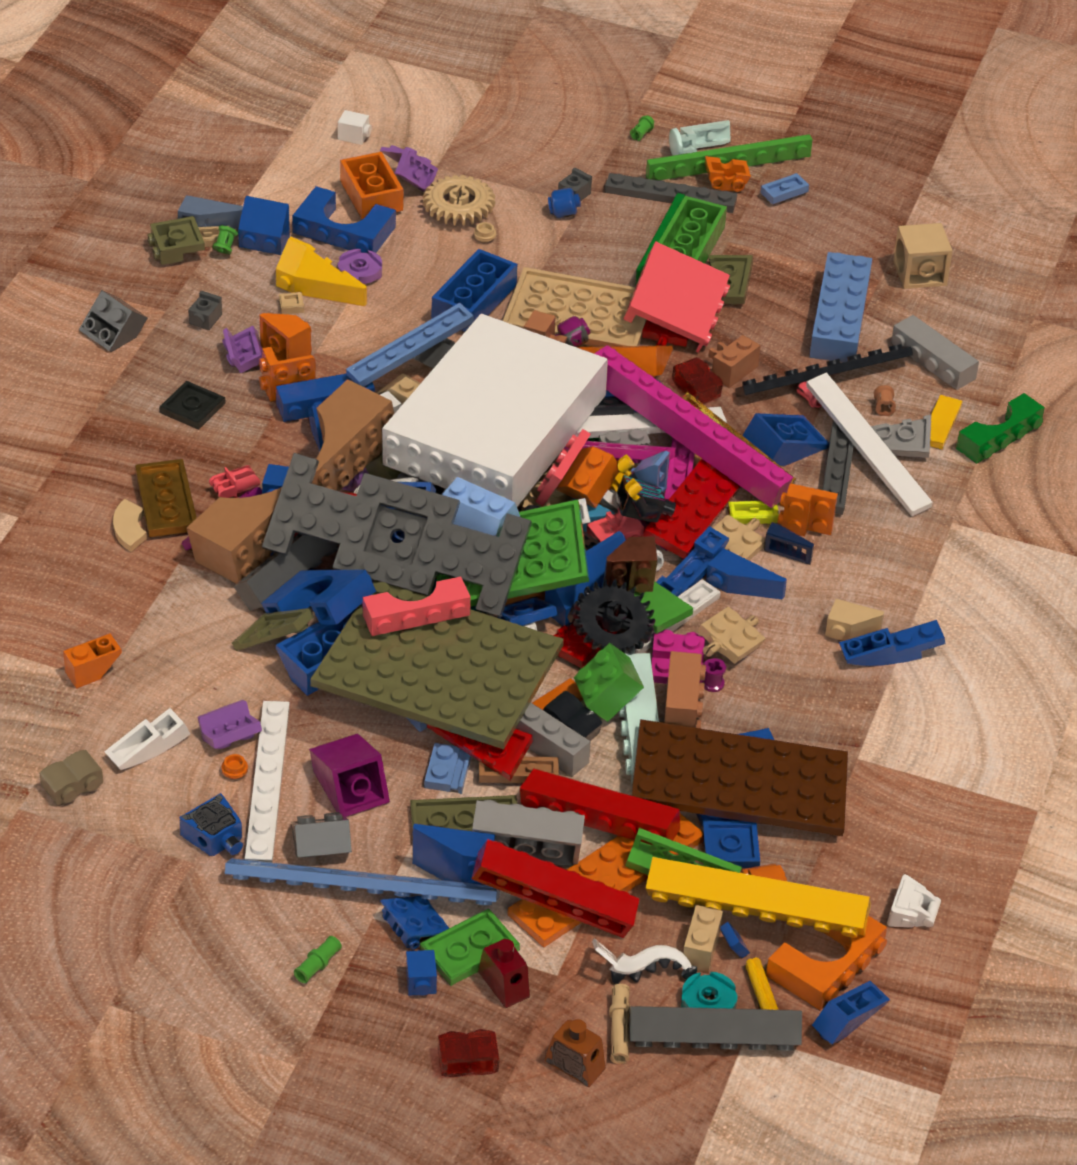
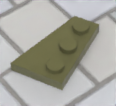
(739, 269)
(273, 626)

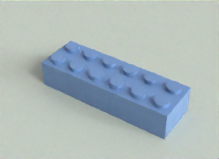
(840, 307)

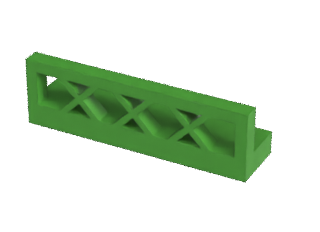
(642, 853)

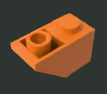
(90, 660)

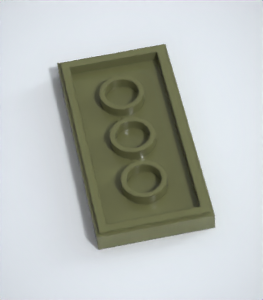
(451, 812)

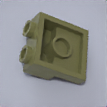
(174, 239)

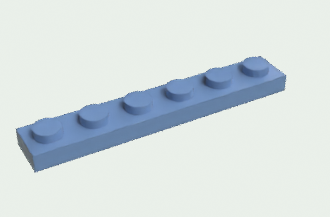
(410, 345)

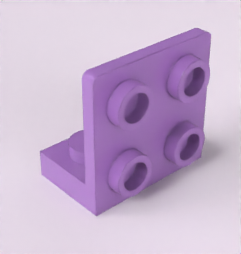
(411, 167)

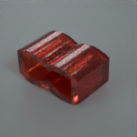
(698, 380)
(468, 1053)

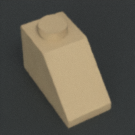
(852, 620)

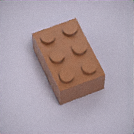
(684, 689)

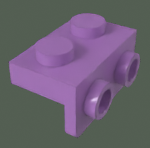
(243, 348)
(228, 725)

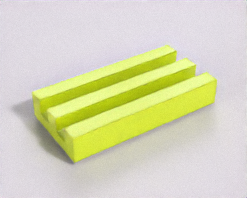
(746, 510)

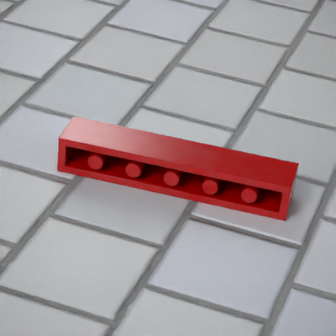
(602, 807)
(555, 888)

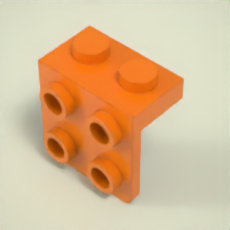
(284, 371)

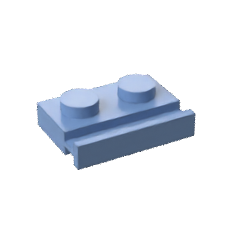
(447, 768)

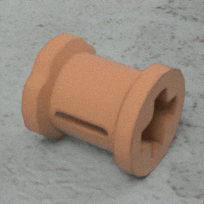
(886, 399)

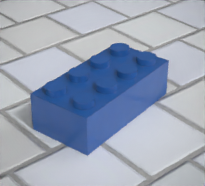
(477, 285)

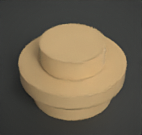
(484, 232)

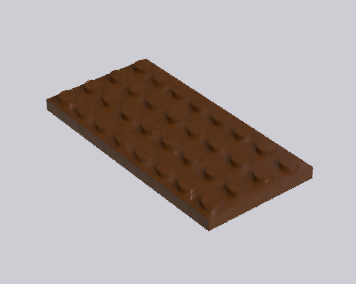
(741, 777)

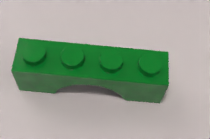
(982, 440)

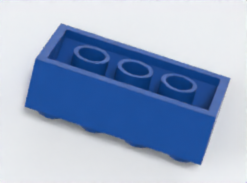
(565, 597)
(306, 650)

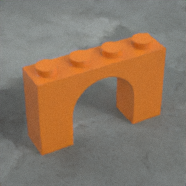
(821, 981)

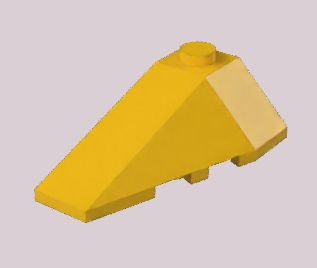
(315, 277)

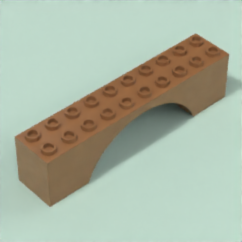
(233, 530)

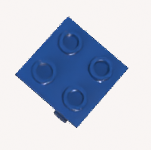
(412, 919)

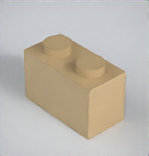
(703, 937)

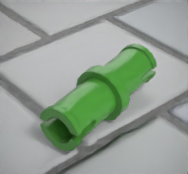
(317, 959)

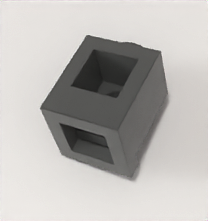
(579, 182)
(205, 310)

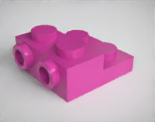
(665, 643)

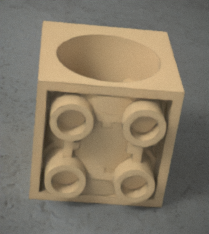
(922, 255)

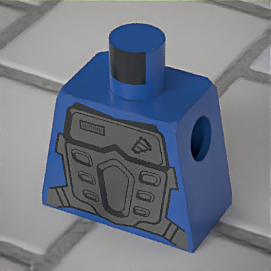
(213, 827)

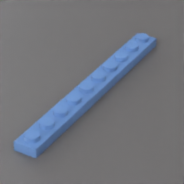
(351, 880)

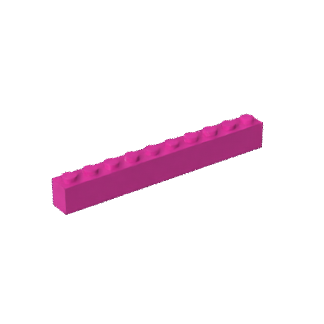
(694, 429)

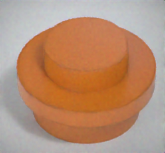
(234, 766)

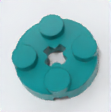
(715, 984)

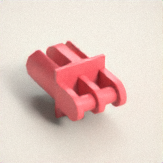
(234, 482)

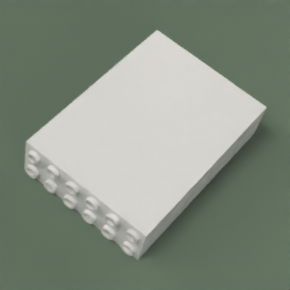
(495, 410)

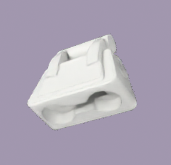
(910, 905)

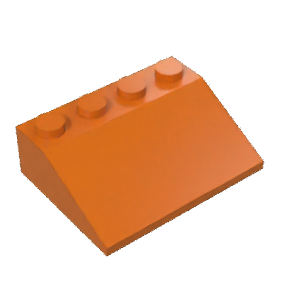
(648, 358)

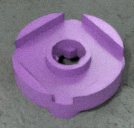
(368, 265)

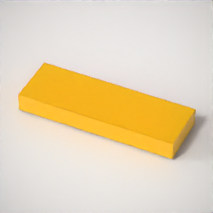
(943, 419)

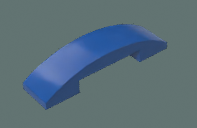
(695, 565)

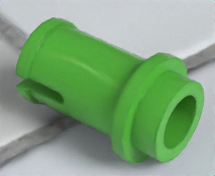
(645, 124)

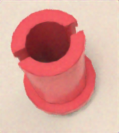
(808, 395)

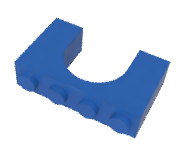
(368, 234)
(328, 592)

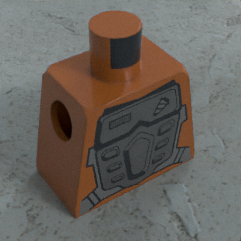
(577, 1052)

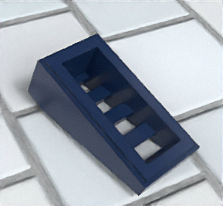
(781, 542)

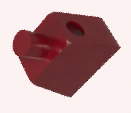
(503, 964)

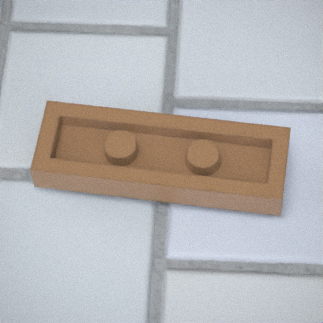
(546, 764)

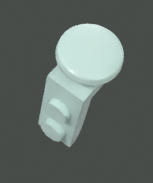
(698, 137)

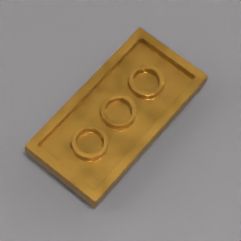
(165, 497)

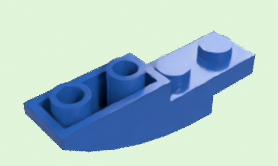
(898, 647)

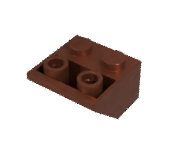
(633, 563)

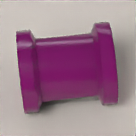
(714, 675)

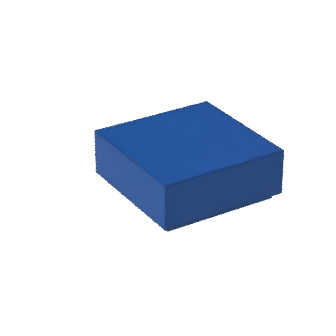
(734, 940)

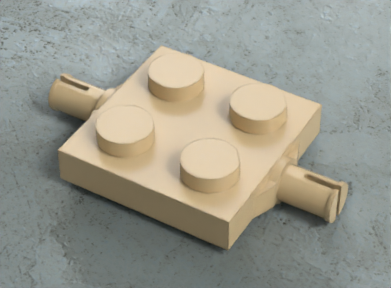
(741, 537)
(731, 635)

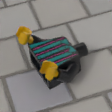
(638, 498)

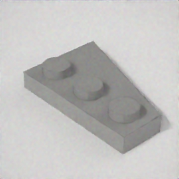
(907, 438)

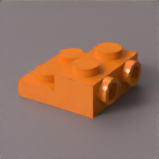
(807, 510)

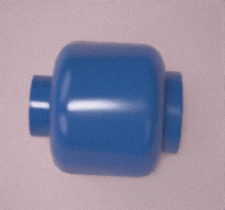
(564, 202)

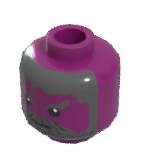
(575, 330)

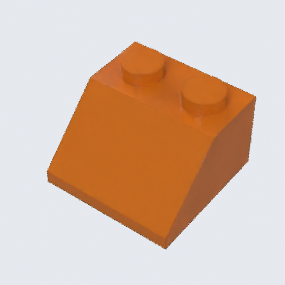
(286, 335)
(589, 475)

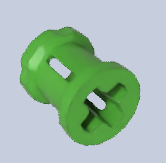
(225, 239)

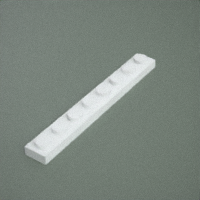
(267, 782)

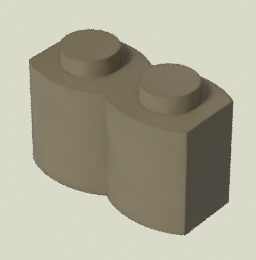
(71, 777)

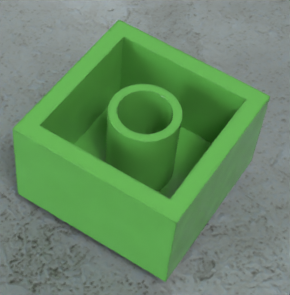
(608, 682)

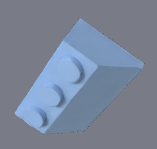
(480, 508)

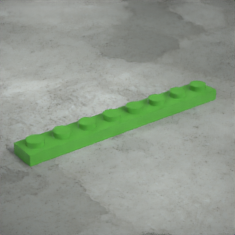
(753, 153)

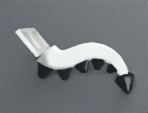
(645, 960)

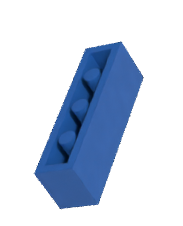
(296, 397)

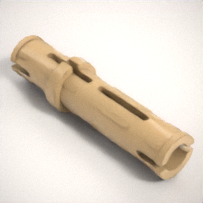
(620, 1023)

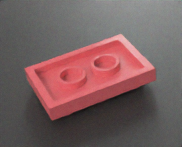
(557, 472)

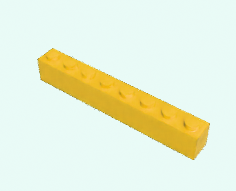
(758, 897)

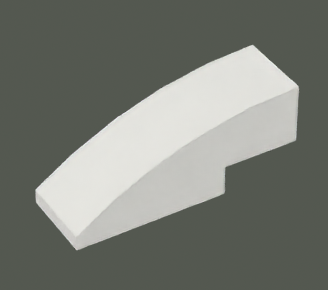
(148, 740)

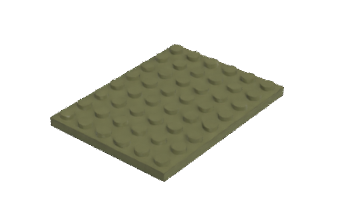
(451, 674)

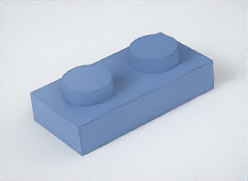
(784, 188)

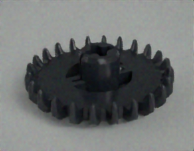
(613, 618)

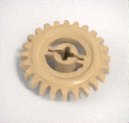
(458, 206)

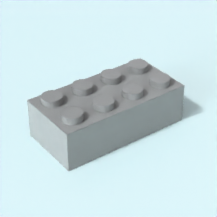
(538, 831)

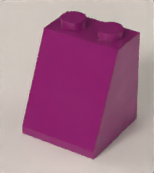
(350, 774)

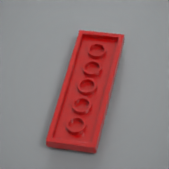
(698, 505)

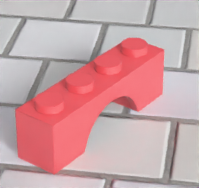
(388, 614)

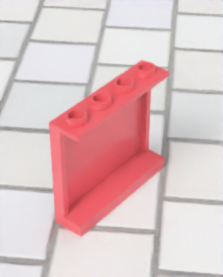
(679, 294)

